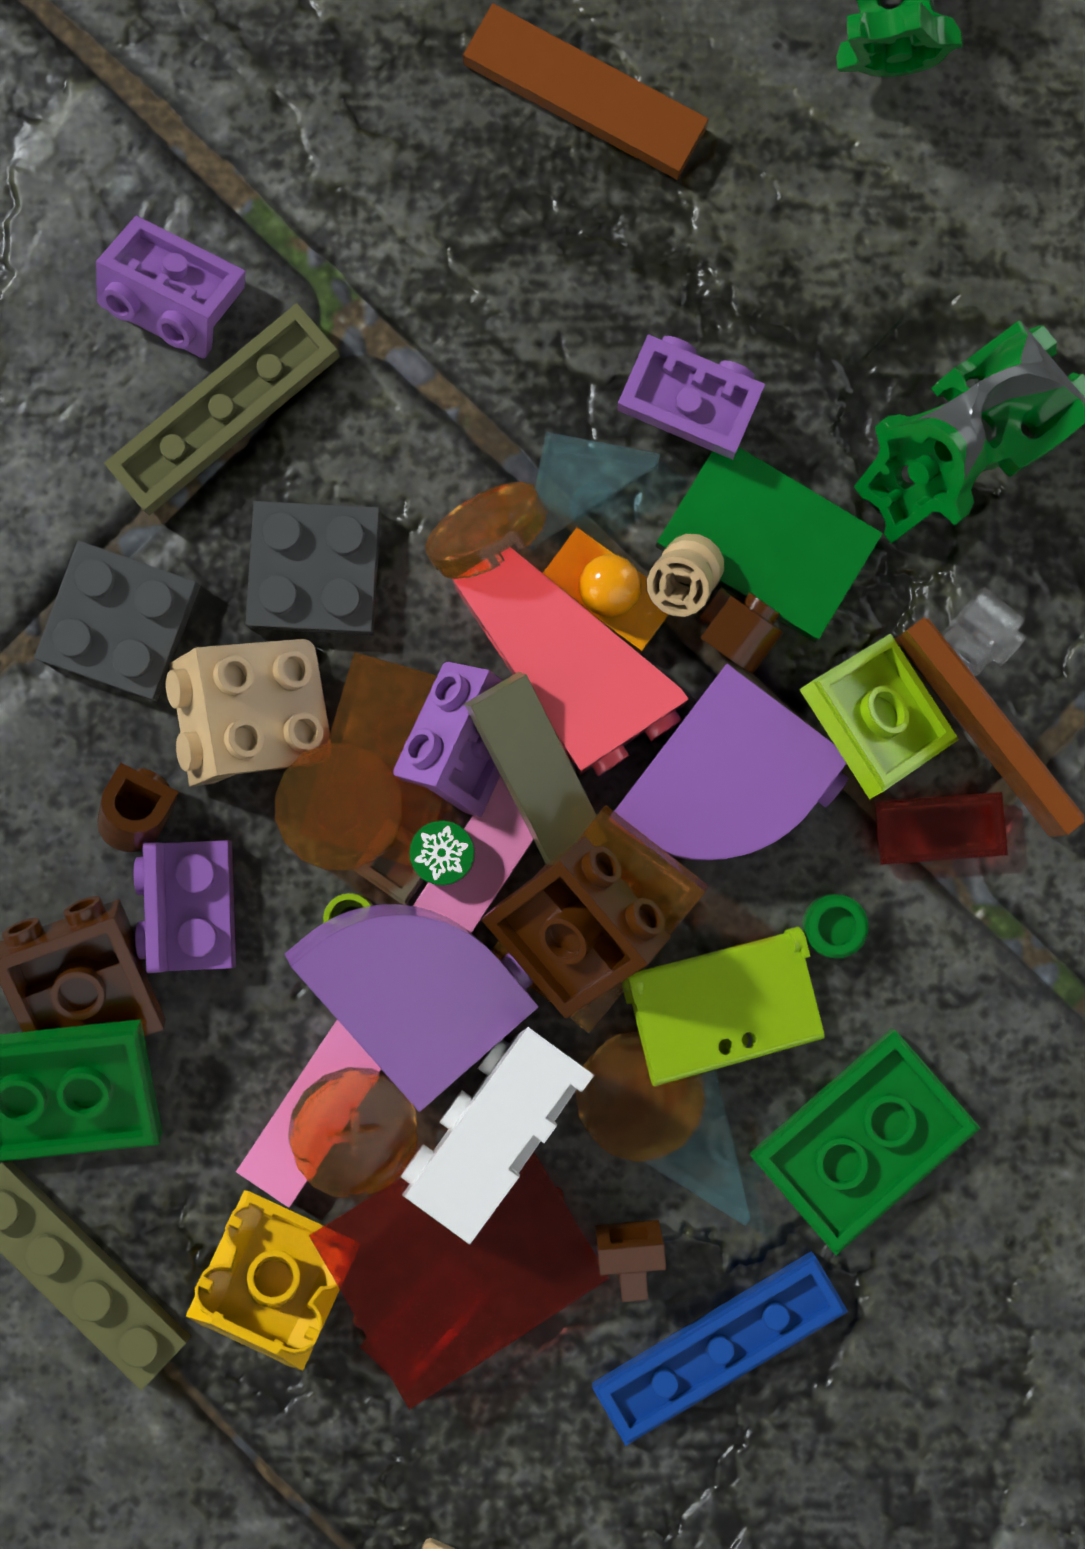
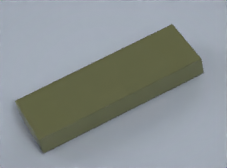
(532, 764)

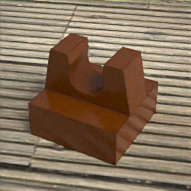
(630, 1252)

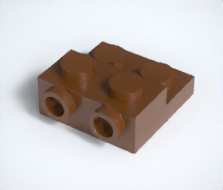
(578, 927)
(77, 970)

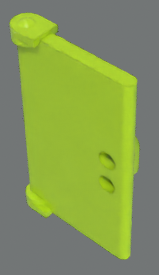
(700, 1007)

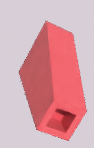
(583, 673)

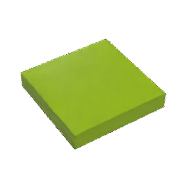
(879, 715)

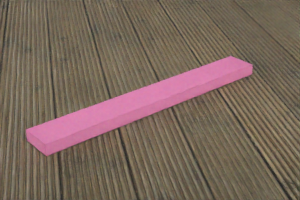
(499, 845)

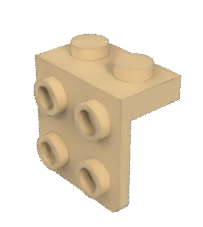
(246, 707)

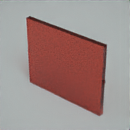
(451, 1304)

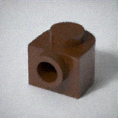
(741, 628)
(134, 808)

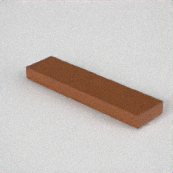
(585, 91)
(990, 729)

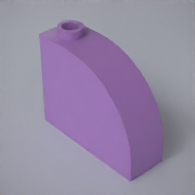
(733, 775)
(413, 992)

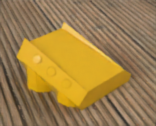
(266, 1283)

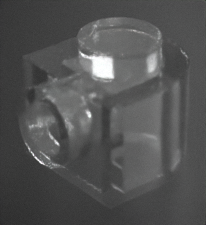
(985, 631)

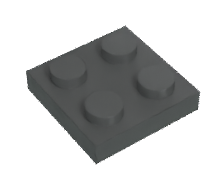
(313, 568)
(117, 621)

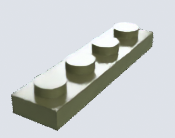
(222, 409)
(84, 1281)

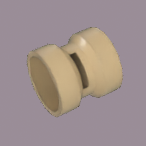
(690, 561)

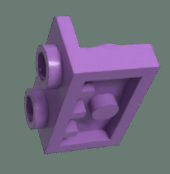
(166, 285)
(691, 394)
(445, 745)
(186, 906)

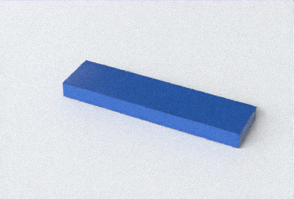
(718, 1348)

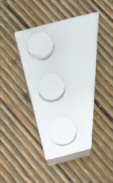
(493, 1132)

